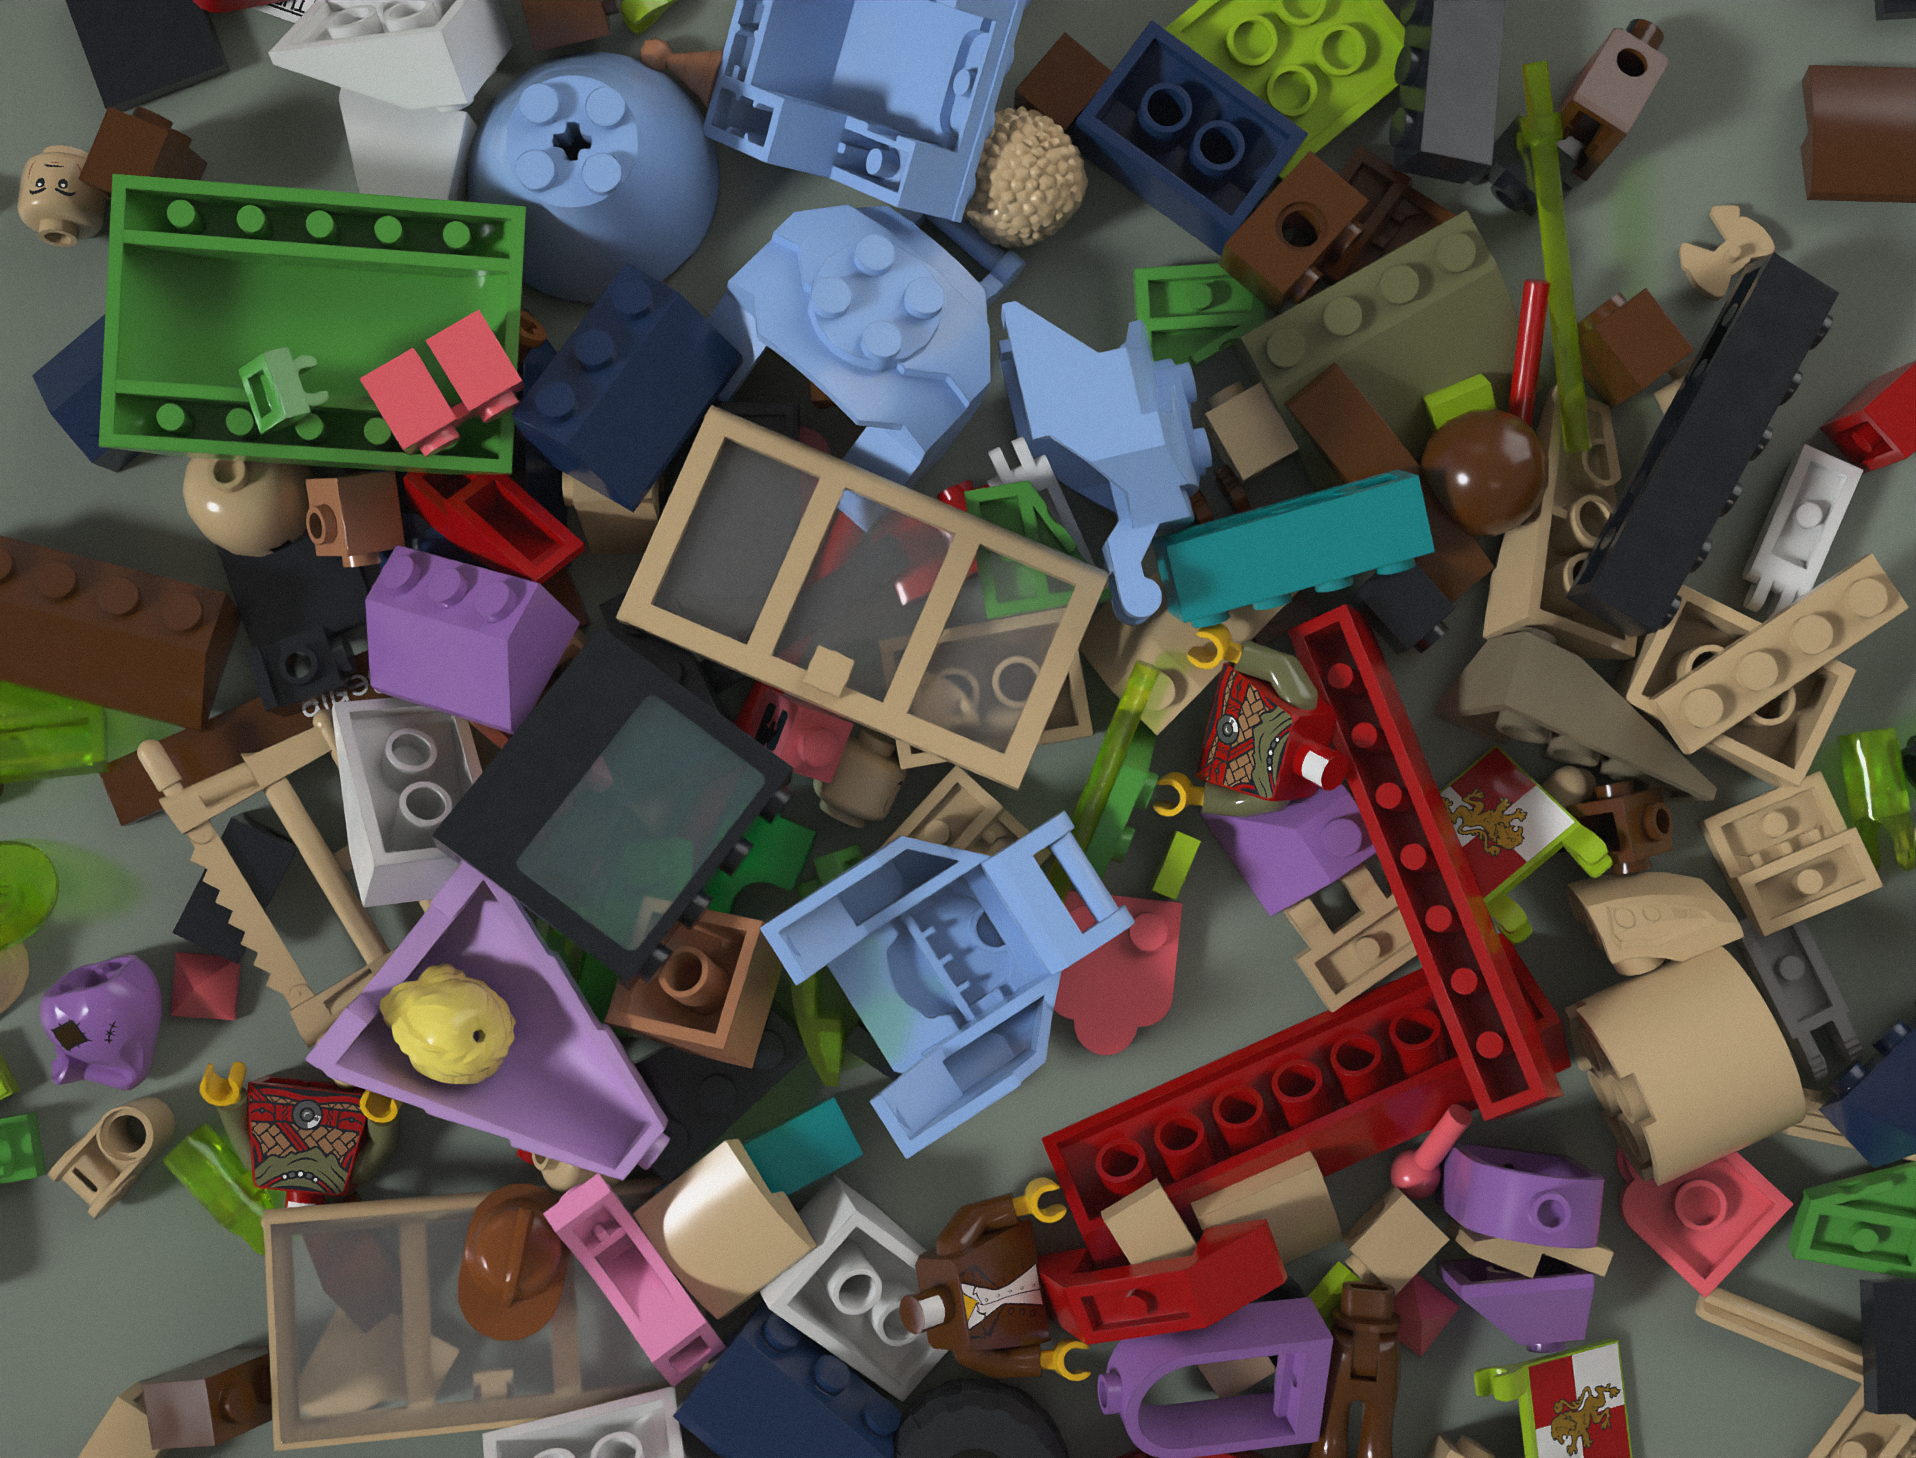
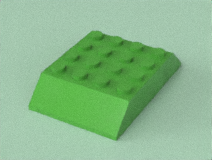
(355, 279)

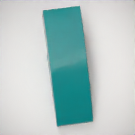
(800, 1147)

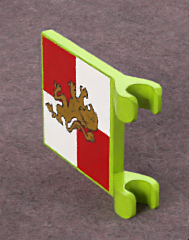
(1510, 831)
(1567, 1401)

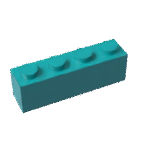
(1292, 547)

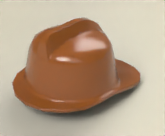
(512, 1264)

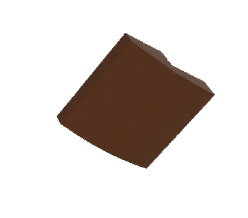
(1860, 133)
(1391, 218)

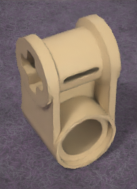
(108, 1159)

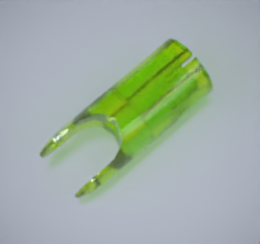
(1878, 792)
(221, 1184)

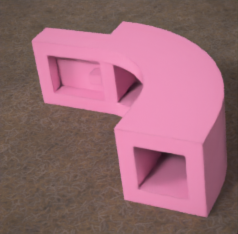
(634, 1279)

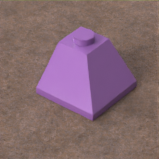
(1297, 848)
(1529, 1310)

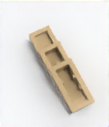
(1151, 1231)

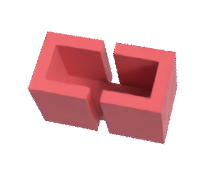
(416, 405)

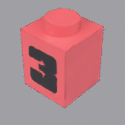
(801, 734)

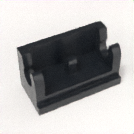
(263, 860)

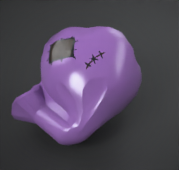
(104, 1022)

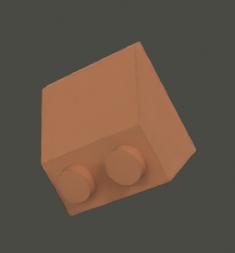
(708, 994)

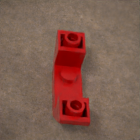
(1163, 1296)

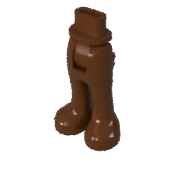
(1362, 1368)

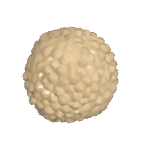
(1025, 180)

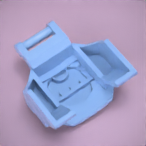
(874, 324)
(1112, 435)
(949, 965)

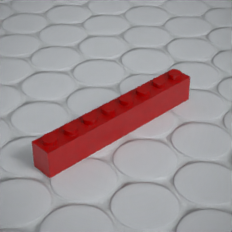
(1426, 867)

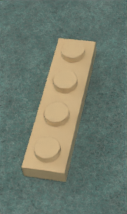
(1778, 654)

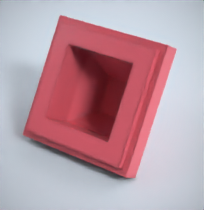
(205, 986)
(1422, 1313)

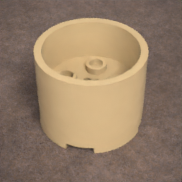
(1685, 1064)

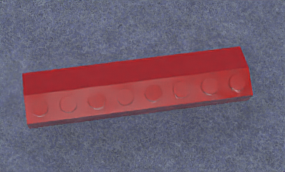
(1324, 1086)

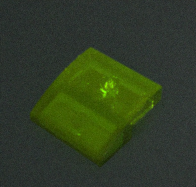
(820, 1029)

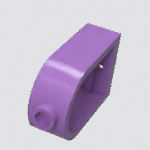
(1537, 1202)
(1227, 1424)

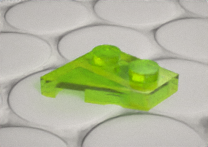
(49, 736)

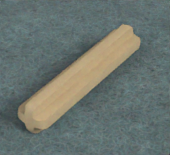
(1782, 1332)

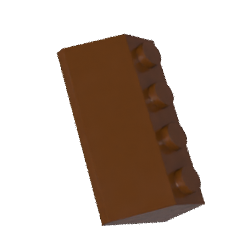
(112, 634)

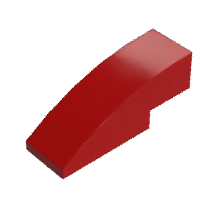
(494, 522)

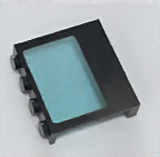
(617, 808)

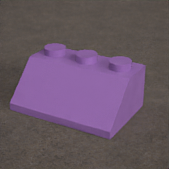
(463, 638)

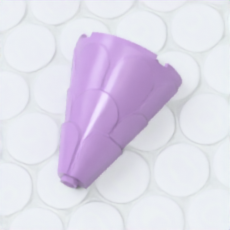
(566, 1077)

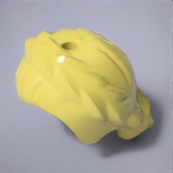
(437, 1024)

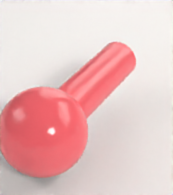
(1418, 1170)

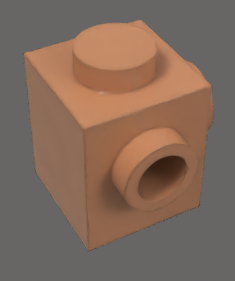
(354, 516)

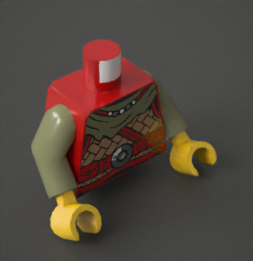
(1262, 735)
(304, 1132)

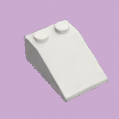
(399, 49)
(398, 783)
(852, 1289)
(616, 1429)

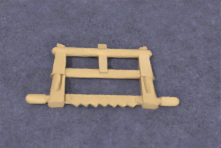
(267, 771)

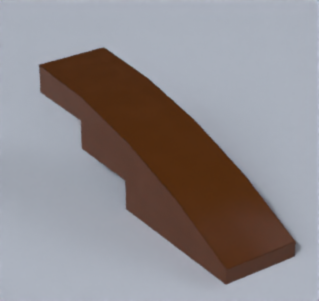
(1362, 445)

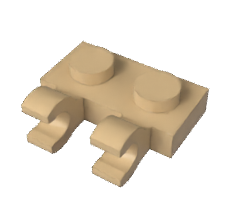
(1358, 950)

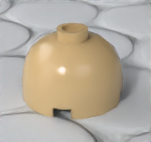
(247, 503)

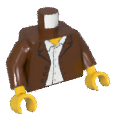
(986, 1291)

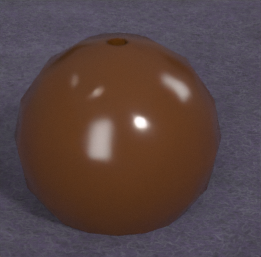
(1487, 470)

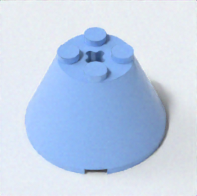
(605, 168)

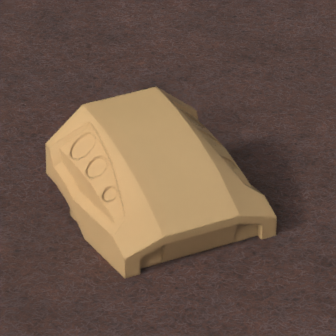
(1651, 918)

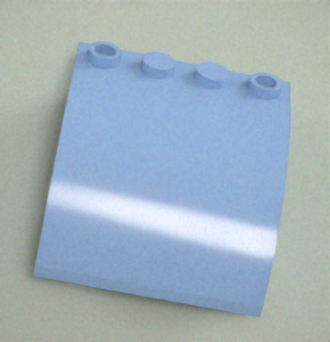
(868, 92)

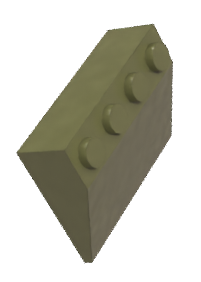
(1398, 333)

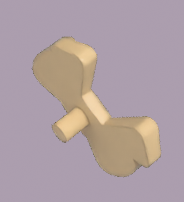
(1744, 241)

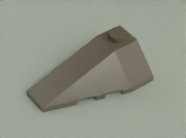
(1551, 697)

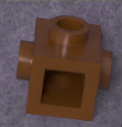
(1628, 822)

